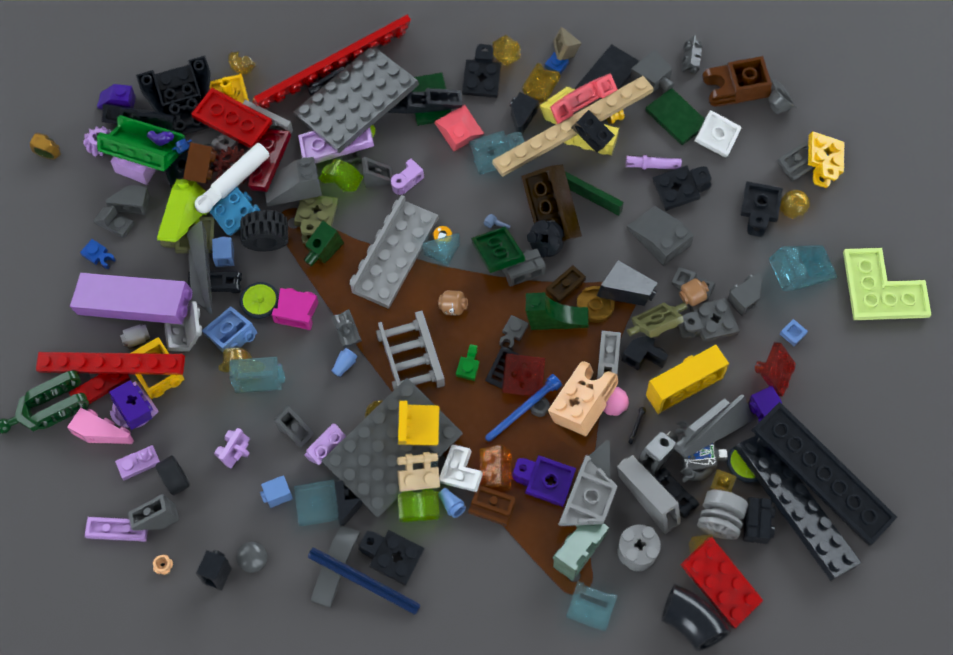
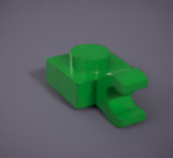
(468, 366)

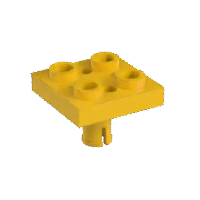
(231, 87)

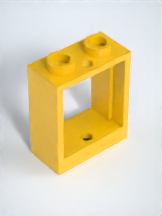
(157, 347)

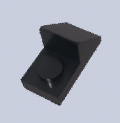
(345, 507)

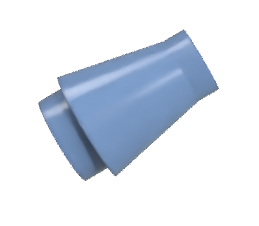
(344, 361)
(452, 504)

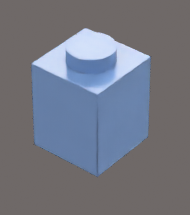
(223, 251)
(276, 492)

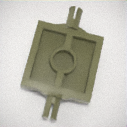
(657, 320)

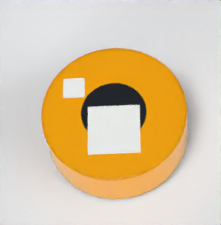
(441, 231)

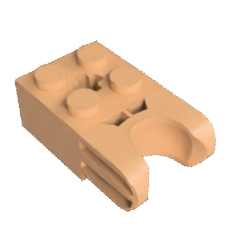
(582, 399)

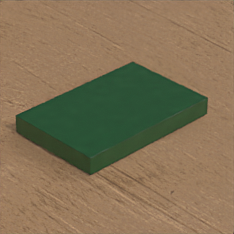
(433, 81)
(676, 116)
(498, 249)

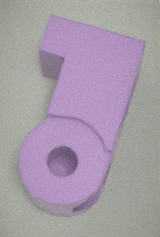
(407, 178)

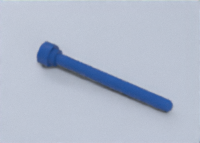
(552, 384)

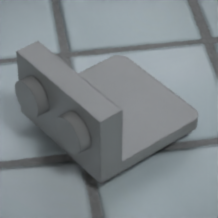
(183, 336)

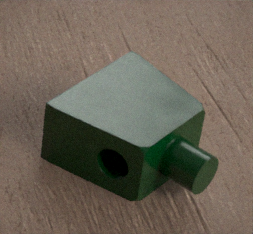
(322, 244)

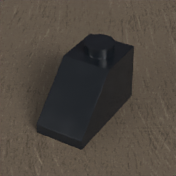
(523, 111)

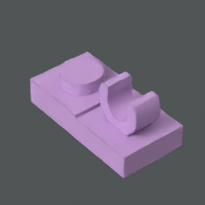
(137, 462)

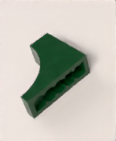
(548, 314)

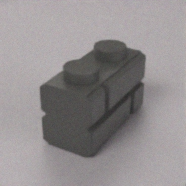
(529, 269)

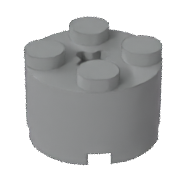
(645, 538)

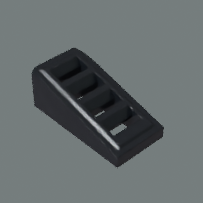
(503, 351)

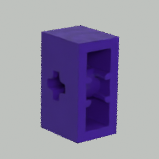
(132, 414)

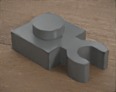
(513, 330)

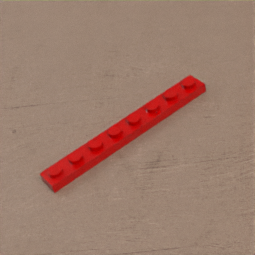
(111, 363)

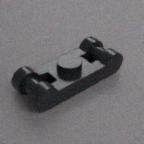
(677, 492)

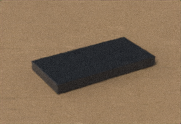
(612, 62)

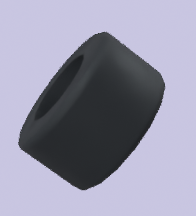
(172, 475)

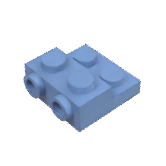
(230, 330)

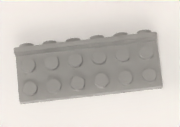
(393, 253)

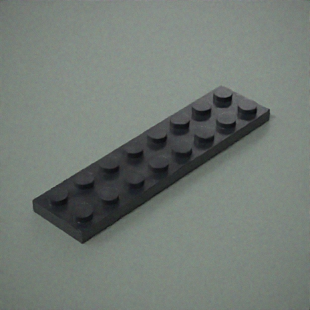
(824, 474)
(799, 508)

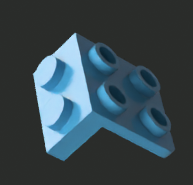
(231, 210)

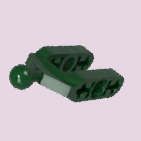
(42, 394)

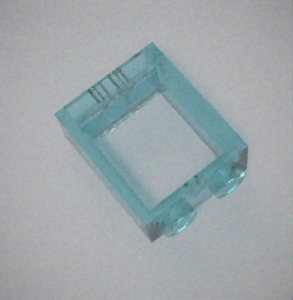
(256, 374)

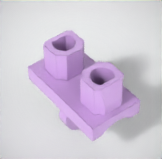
(235, 448)

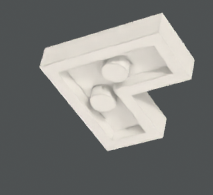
(455, 470)

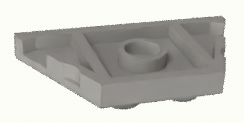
(589, 497)

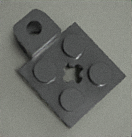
(700, 321)

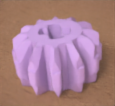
(91, 140)

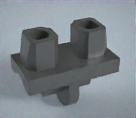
(346, 328)

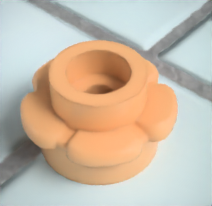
(157, 564)

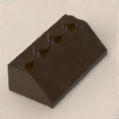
(552, 200)

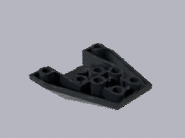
(178, 92)

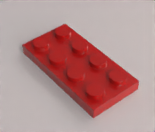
(232, 118)
(721, 582)

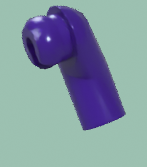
(161, 138)

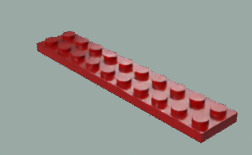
(334, 61)

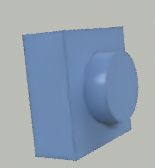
(793, 332)

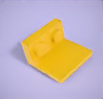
(418, 424)

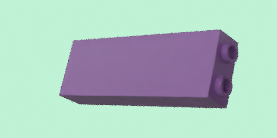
(131, 298)

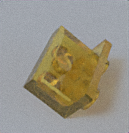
(540, 83)

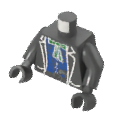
(702, 463)

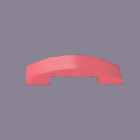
(582, 97)

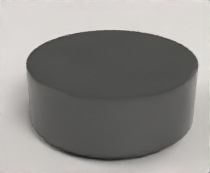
(540, 408)

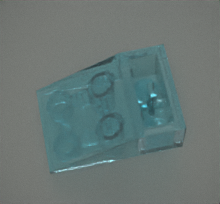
(802, 266)

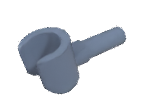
(491, 219)

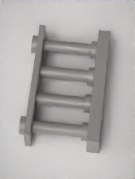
(423, 341)

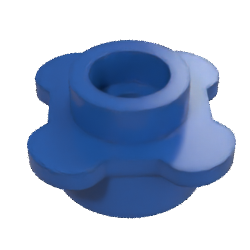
(182, 146)

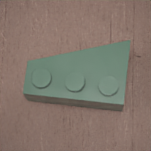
(579, 549)

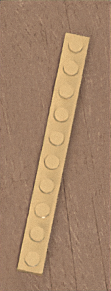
(562, 132)

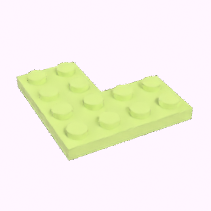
(877, 298)

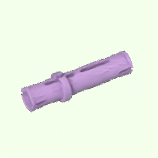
(652, 162)

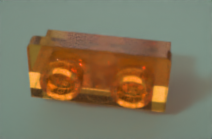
(496, 467)

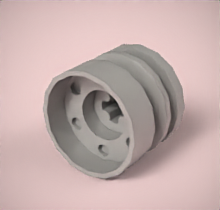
(722, 514)

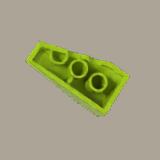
(180, 210)

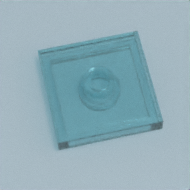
(316, 502)

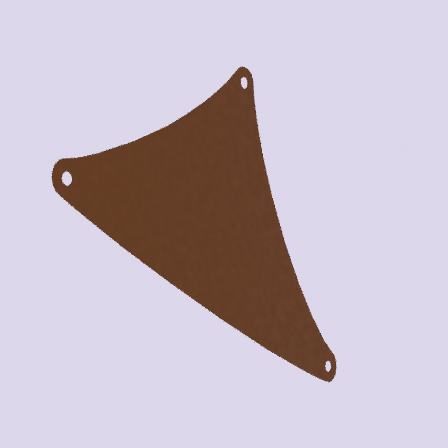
(478, 405)

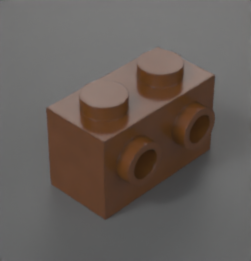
(199, 163)

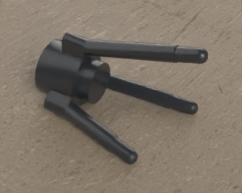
(314, 87)

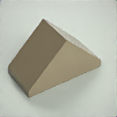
(565, 45)

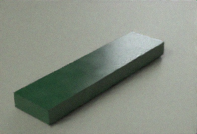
(594, 194)

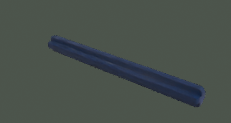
(363, 580)

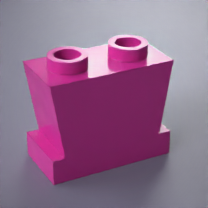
(295, 308)

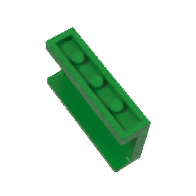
(131, 143)

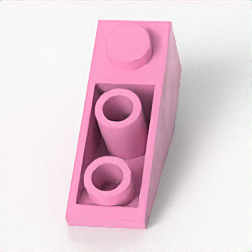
(96, 430)

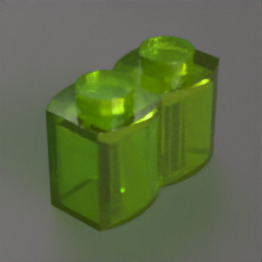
(418, 506)

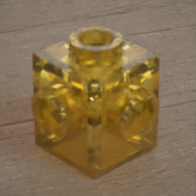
(506, 50)

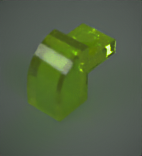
(342, 174)

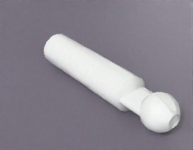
(232, 178)

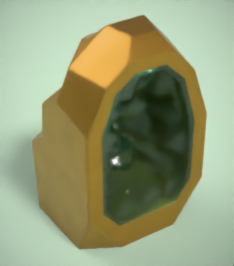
(44, 146)

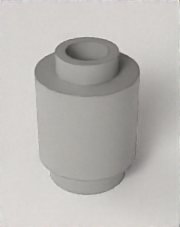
(135, 336)

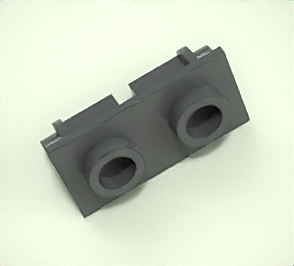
(692, 49)

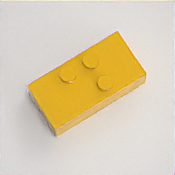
(687, 379)

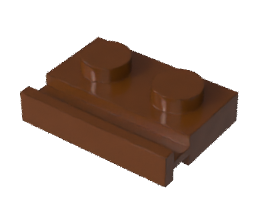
(492, 505)

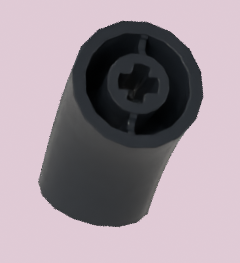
(694, 618)

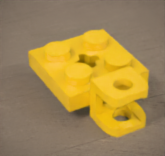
(826, 166)

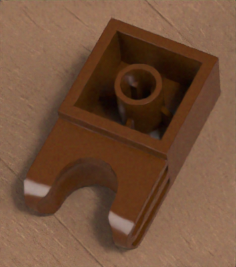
(738, 81)

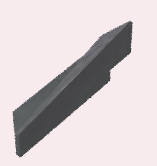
(200, 267)
(714, 425)

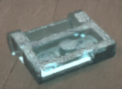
(588, 612)

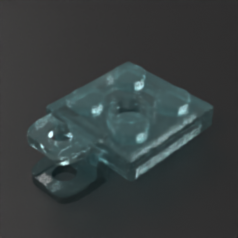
(493, 142)

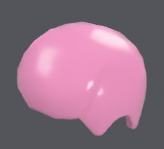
(617, 402)

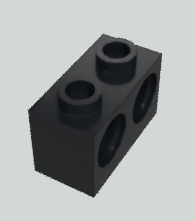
(592, 131)

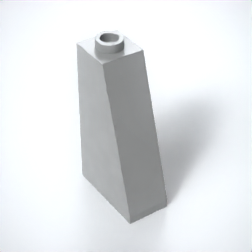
(650, 494)

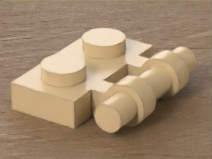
(420, 478)

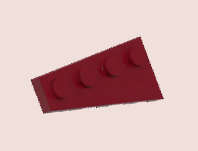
(275, 143)

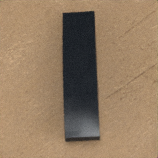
(429, 101)
(112, 112)

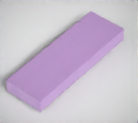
(113, 529)

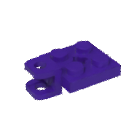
(535, 475)

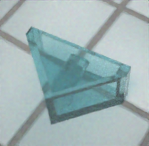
(442, 248)

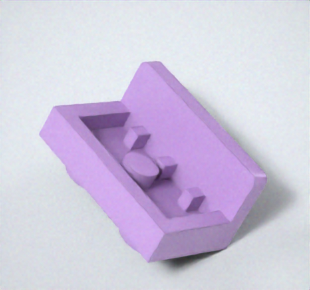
(324, 444)

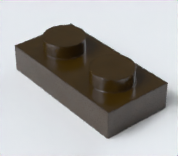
(565, 284)

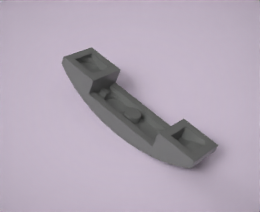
(328, 580)

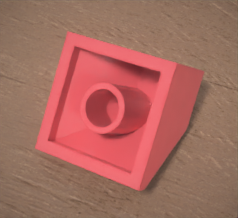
(459, 128)

